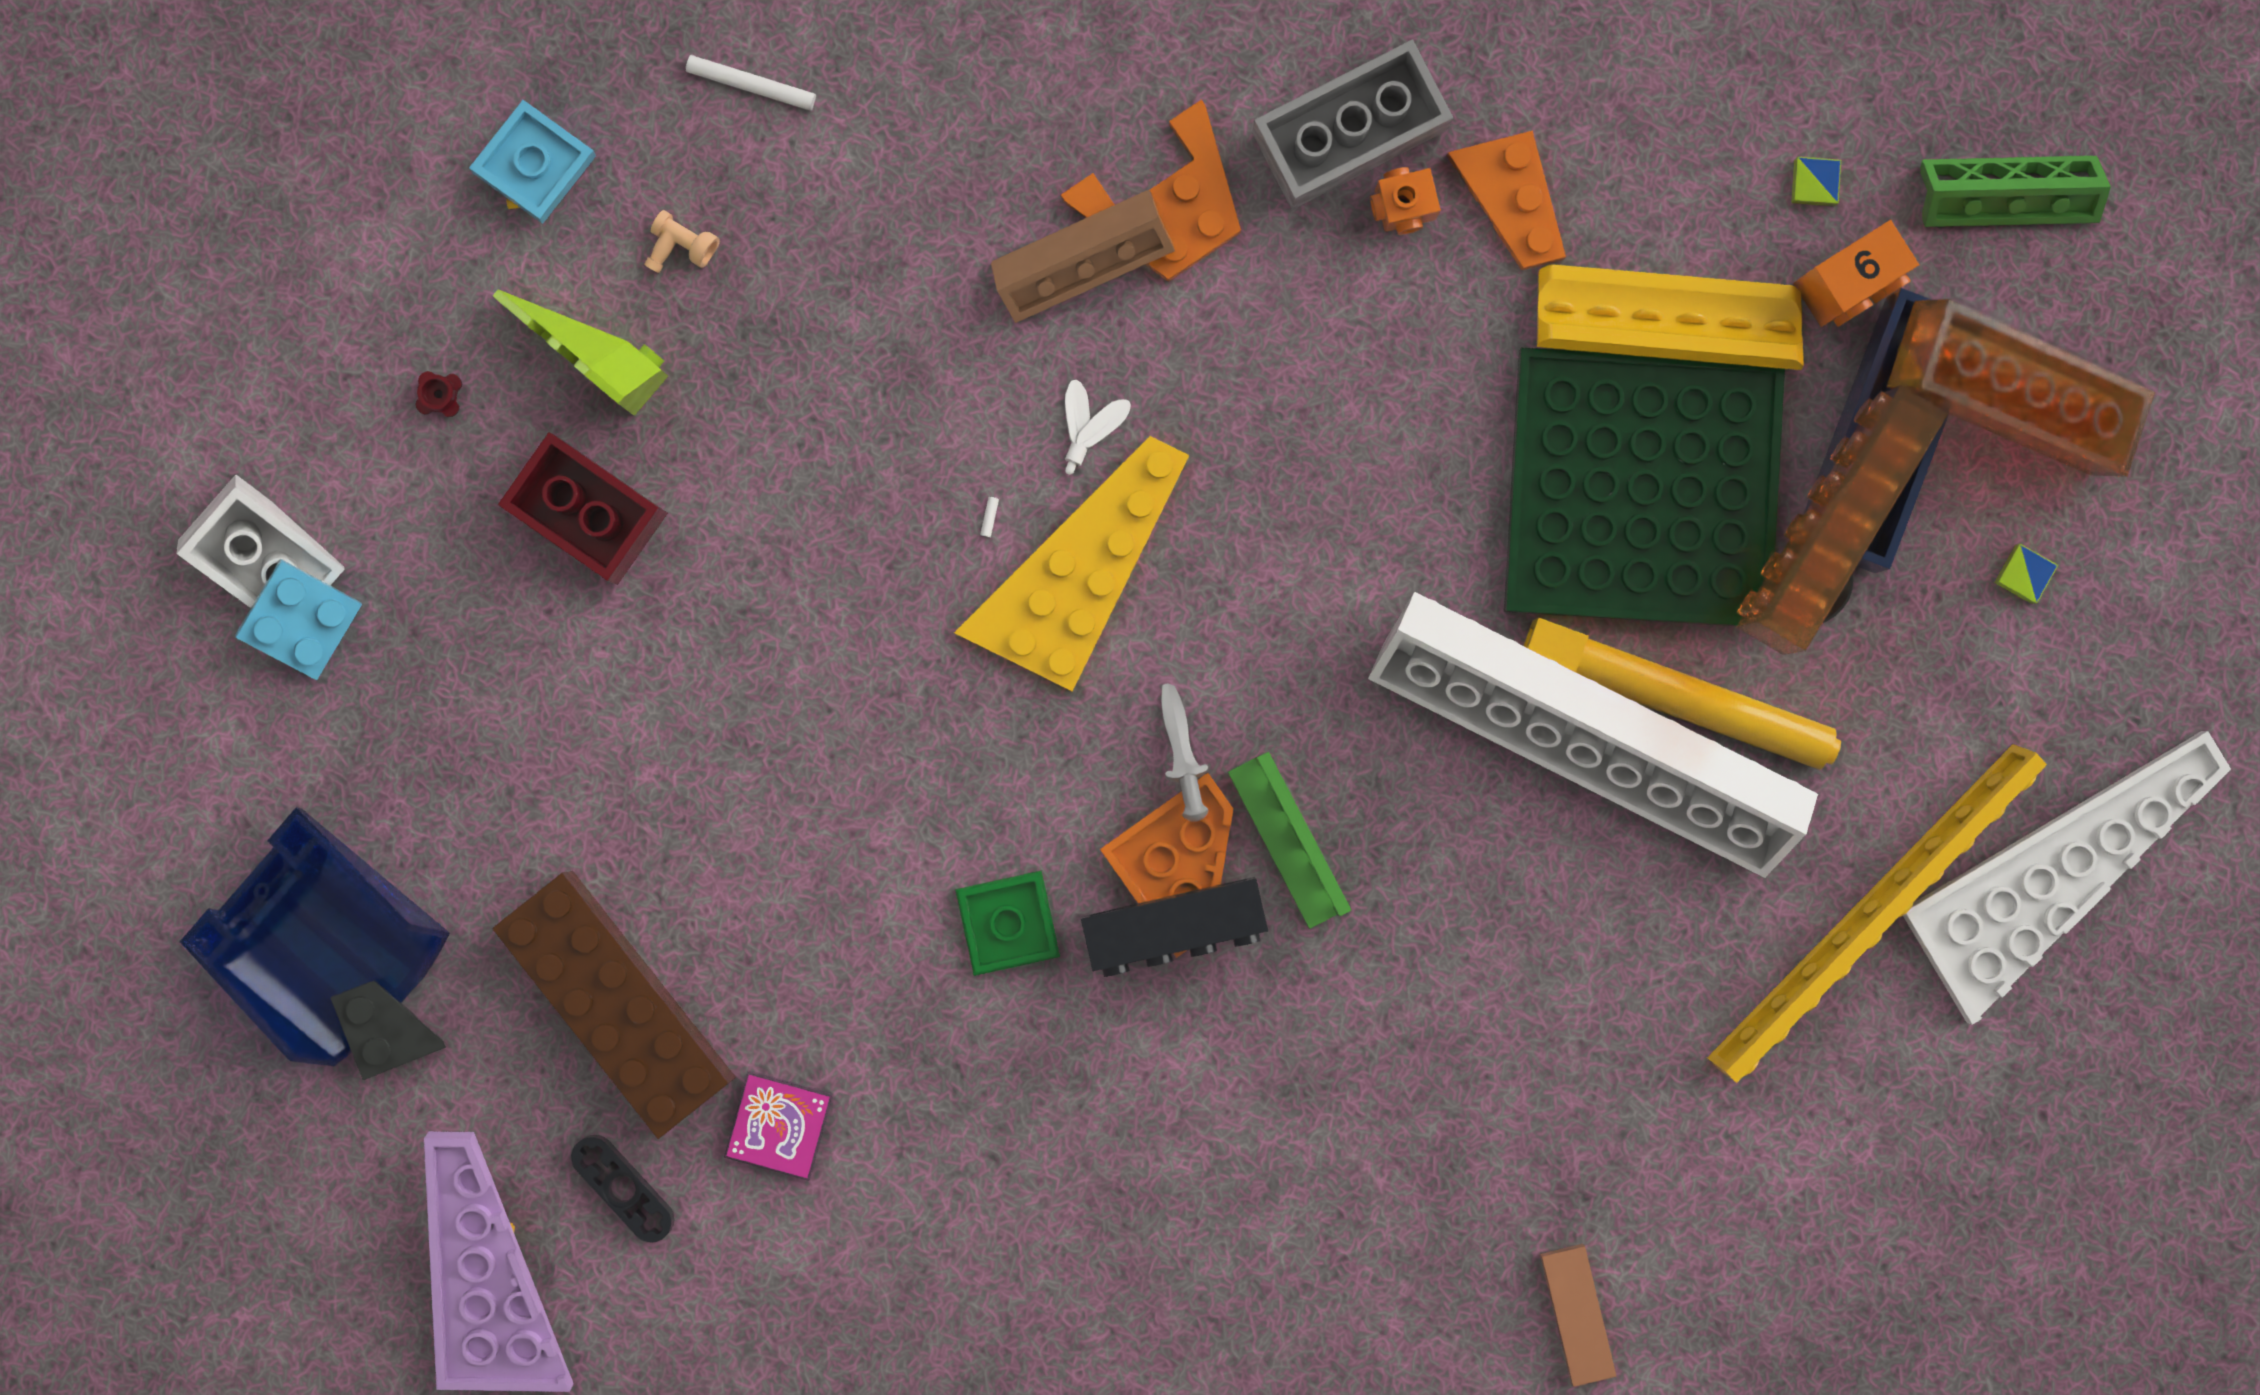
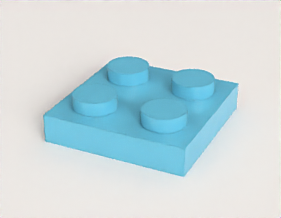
(532, 161)
(298, 619)

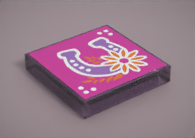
(779, 1125)

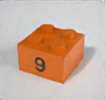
(1864, 269)

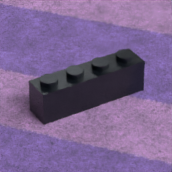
(1173, 925)

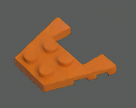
(1190, 202)

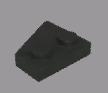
(382, 1029)

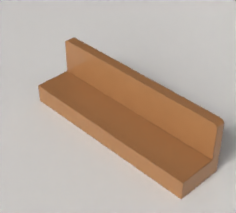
(1081, 256)

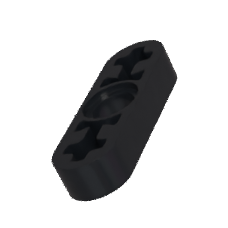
(604, 1190)

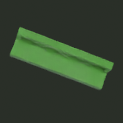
(2017, 196)
(1289, 840)

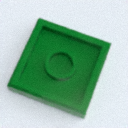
(1007, 923)

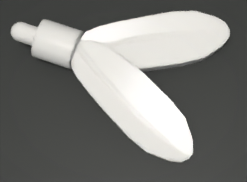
(1086, 432)

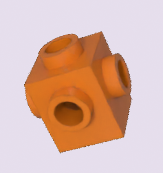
(1413, 187)

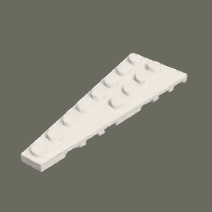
(2018, 902)

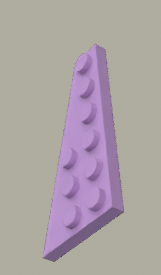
(483, 1297)

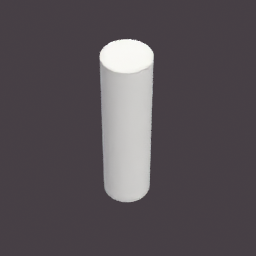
(989, 517)

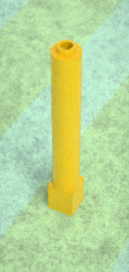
(1687, 696)

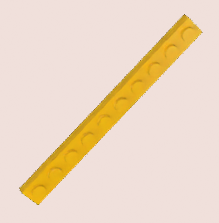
(1876, 912)

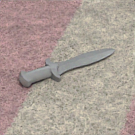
(1184, 766)

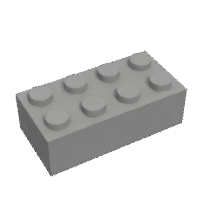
(1352, 124)

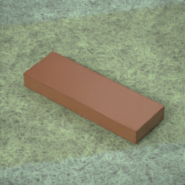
(1578, 1315)

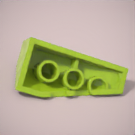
(608, 361)

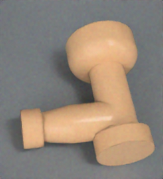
(700, 246)

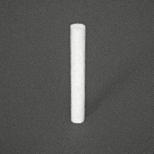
(750, 82)

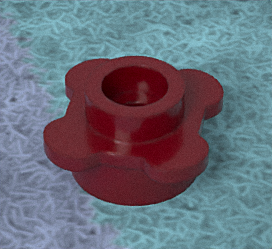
(429, 384)

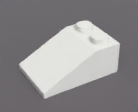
(243, 540)

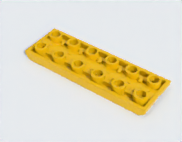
(1670, 316)

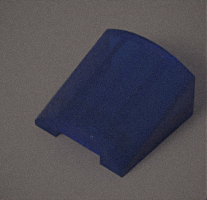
(310, 929)

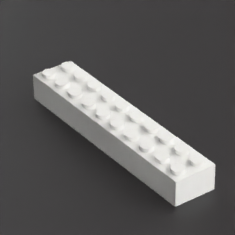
(1593, 736)

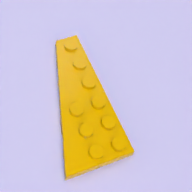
(1066, 590)

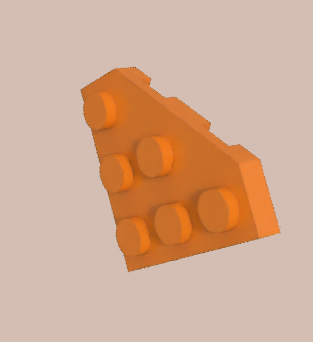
(1171, 854)

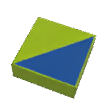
(1816, 181)
(2026, 573)

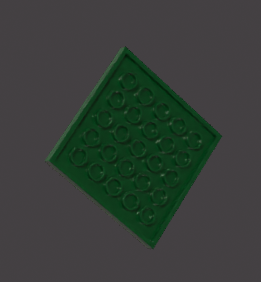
(1641, 486)

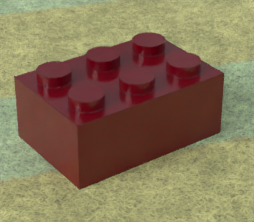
(582, 508)

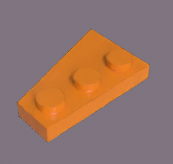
(1514, 194)

